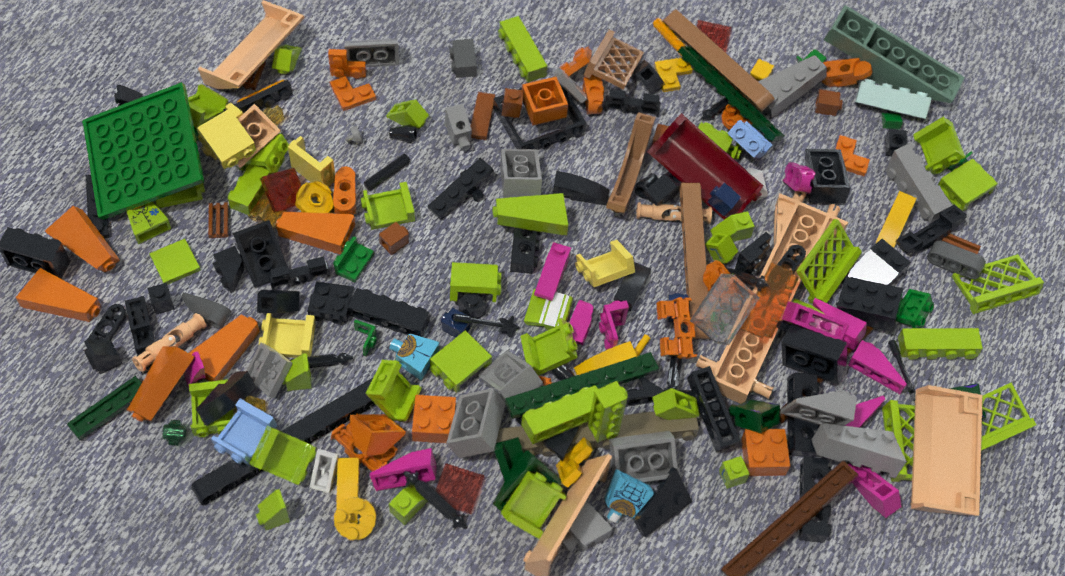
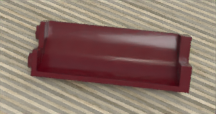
(698, 159)

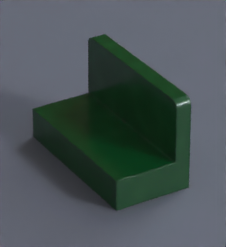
(507, 454)

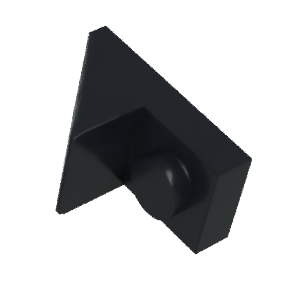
(644, 395)

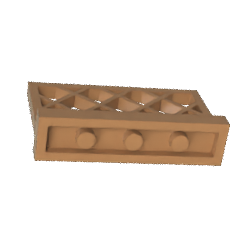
(603, 55)

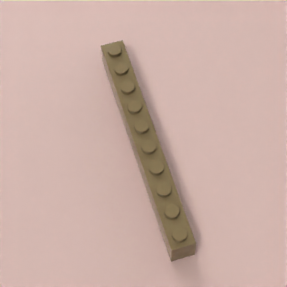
(631, 425)

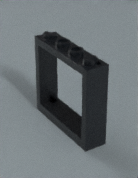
(548, 139)

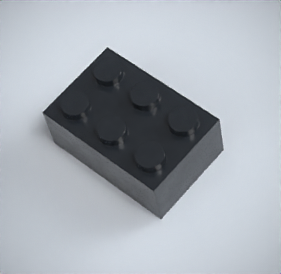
(33, 252)
(871, 302)
(814, 353)

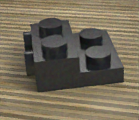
(753, 255)
(330, 302)

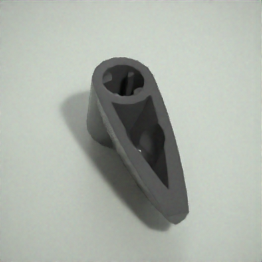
(212, 312)

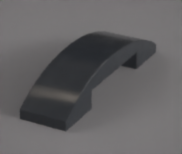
(936, 231)

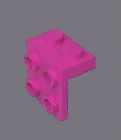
(612, 316)

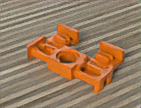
(683, 341)
(346, 439)

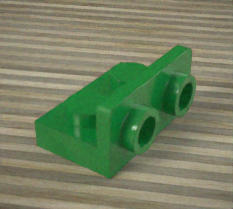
(352, 260)
(915, 308)

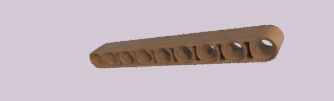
(719, 60)
(693, 247)

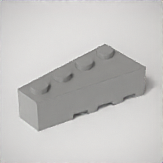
(792, 83)
(914, 180)
(860, 447)

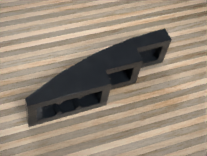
(140, 325)

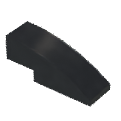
(580, 188)
(632, 285)
(225, 396)

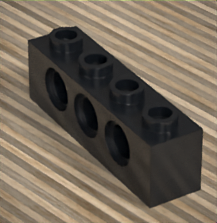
(524, 262)
(713, 409)
(797, 443)
(814, 468)

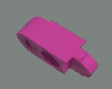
(799, 177)
(581, 321)

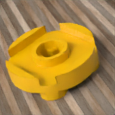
(309, 191)
(352, 530)

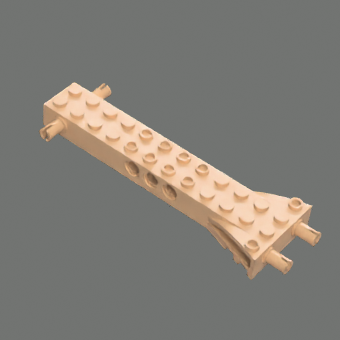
(743, 357)

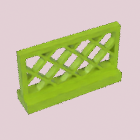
(835, 271)
(1004, 294)
(892, 422)
(1006, 430)

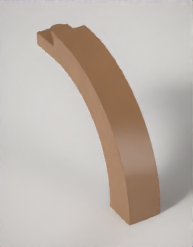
(632, 163)

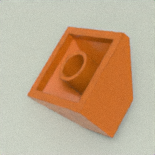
(375, 433)

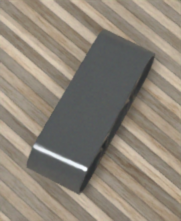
(956, 259)

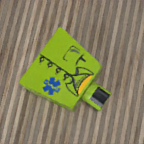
(147, 222)

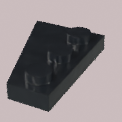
(664, 504)

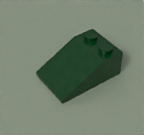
(525, 463)

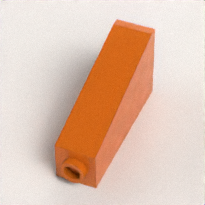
(317, 229)
(83, 239)
(57, 297)
(226, 347)
(159, 382)

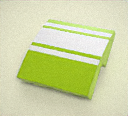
(547, 312)

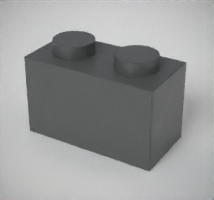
(464, 58)

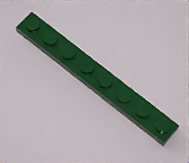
(734, 98)
(620, 372)

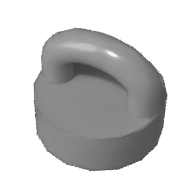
(355, 135)

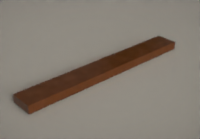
(791, 521)

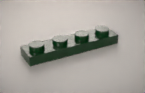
(104, 409)

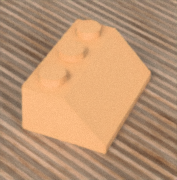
(259, 128)

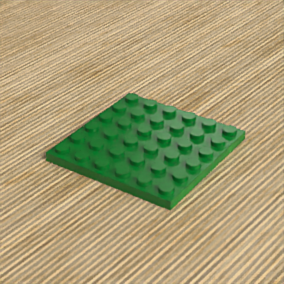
(142, 151)

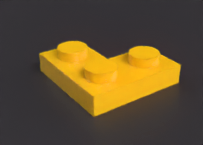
(670, 70)
(569, 468)

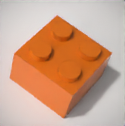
(544, 100)
(432, 418)
(766, 452)

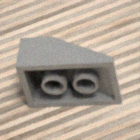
(510, 375)
(826, 408)

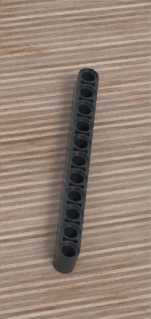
(307, 429)

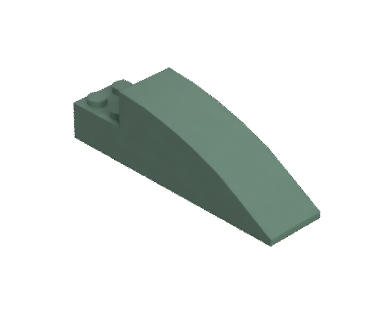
(892, 57)

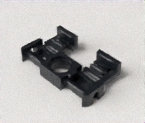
(617, 100)
(303, 274)

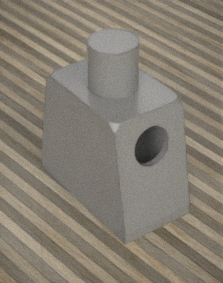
(458, 126)
(587, 530)

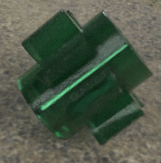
(174, 432)

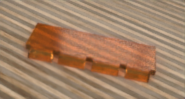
(767, 307)

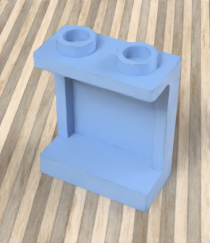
(750, 139)
(243, 432)

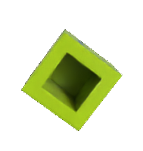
(721, 247)
(734, 472)

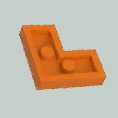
(580, 59)
(342, 67)
(350, 98)
(853, 163)

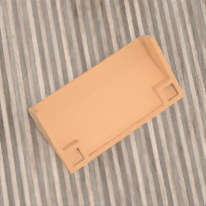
(253, 49)
(946, 451)
(540, 559)

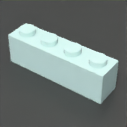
(893, 100)

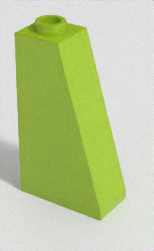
(534, 213)

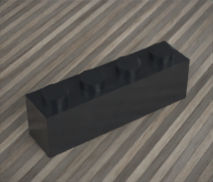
(388, 313)

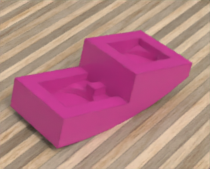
(195, 370)

